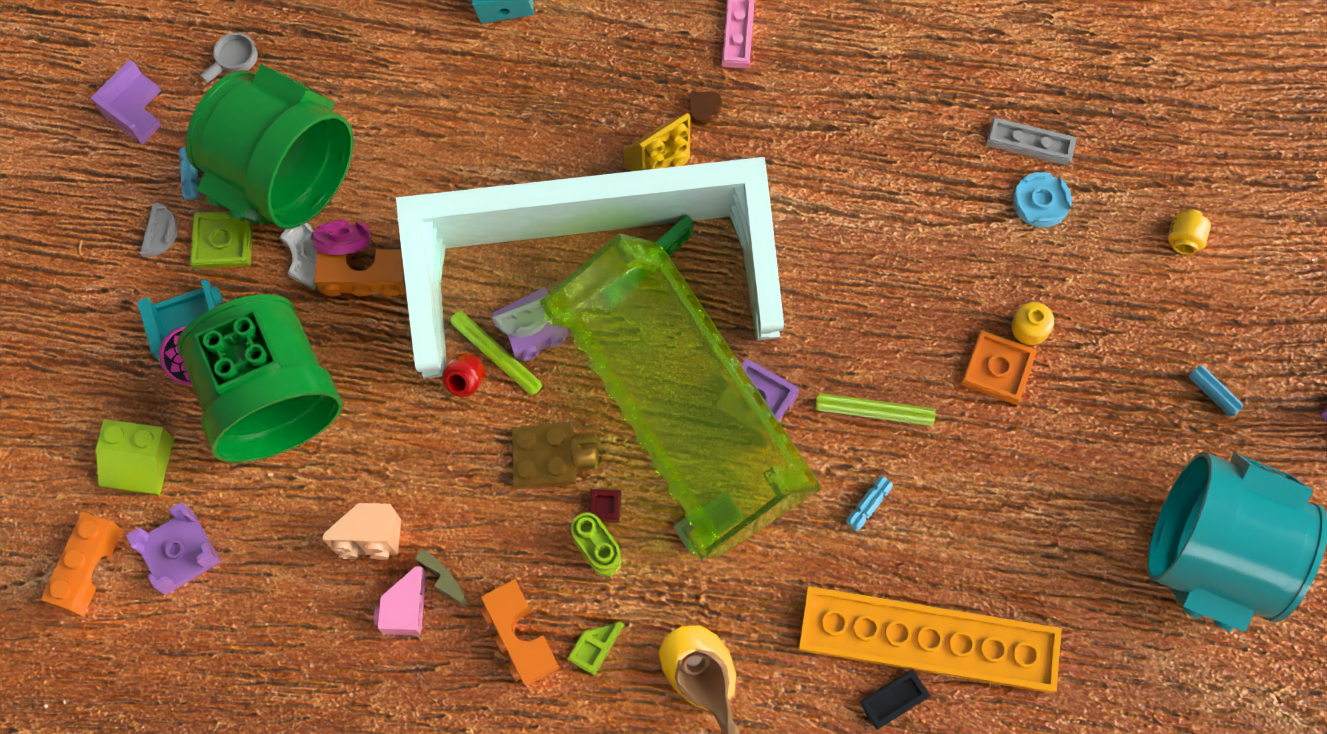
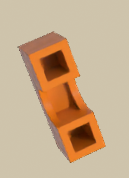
(385, 276)
(71, 582)
(530, 658)

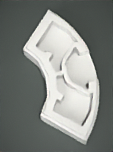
(303, 254)

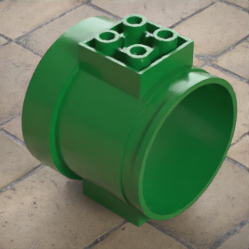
(268, 147)
(256, 379)

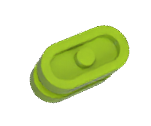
(596, 544)

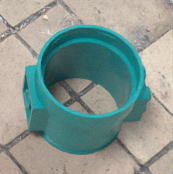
(1237, 541)

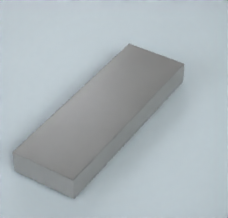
(1031, 141)

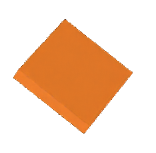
(999, 367)

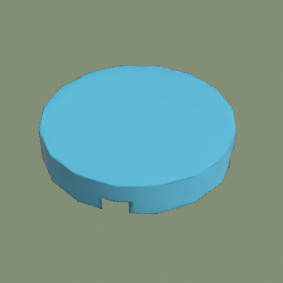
(1042, 200)

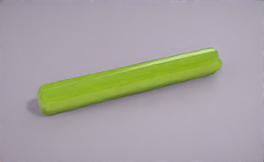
(496, 353)
(875, 409)

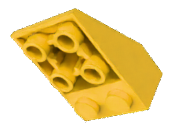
(662, 147)

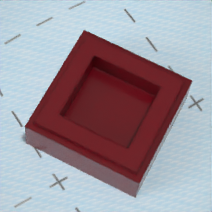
(605, 505)

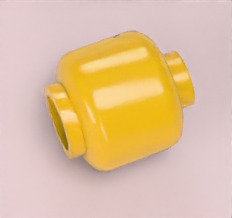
(1189, 232)
(1032, 323)

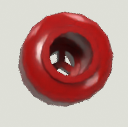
(463, 375)

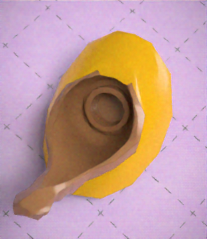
(701, 671)

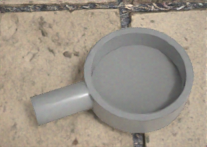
(232, 54)

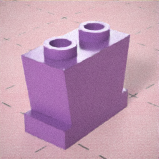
(529, 347)

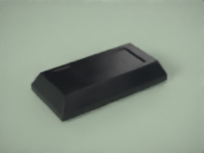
(894, 699)

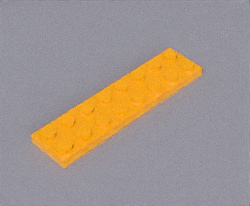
(931, 639)

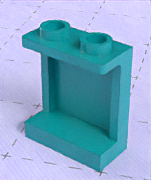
(176, 312)

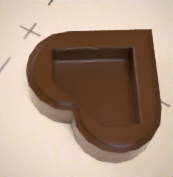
(703, 106)

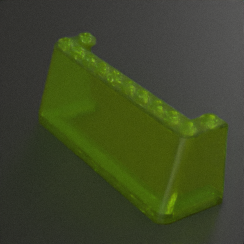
(681, 393)

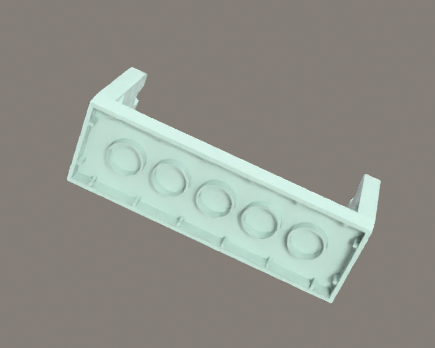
(583, 206)

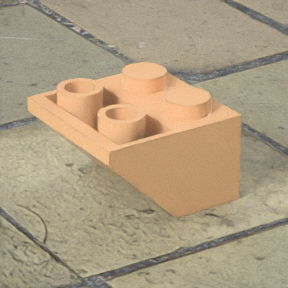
(366, 530)

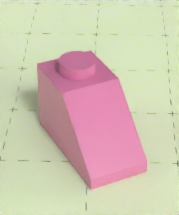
(403, 605)

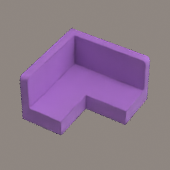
(123, 102)

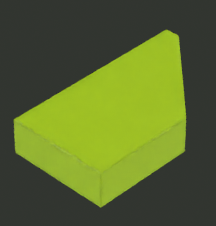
(594, 647)

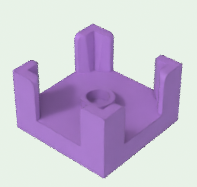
(776, 392)
(175, 550)

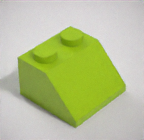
(133, 456)

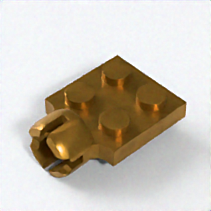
(552, 455)

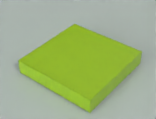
(220, 241)

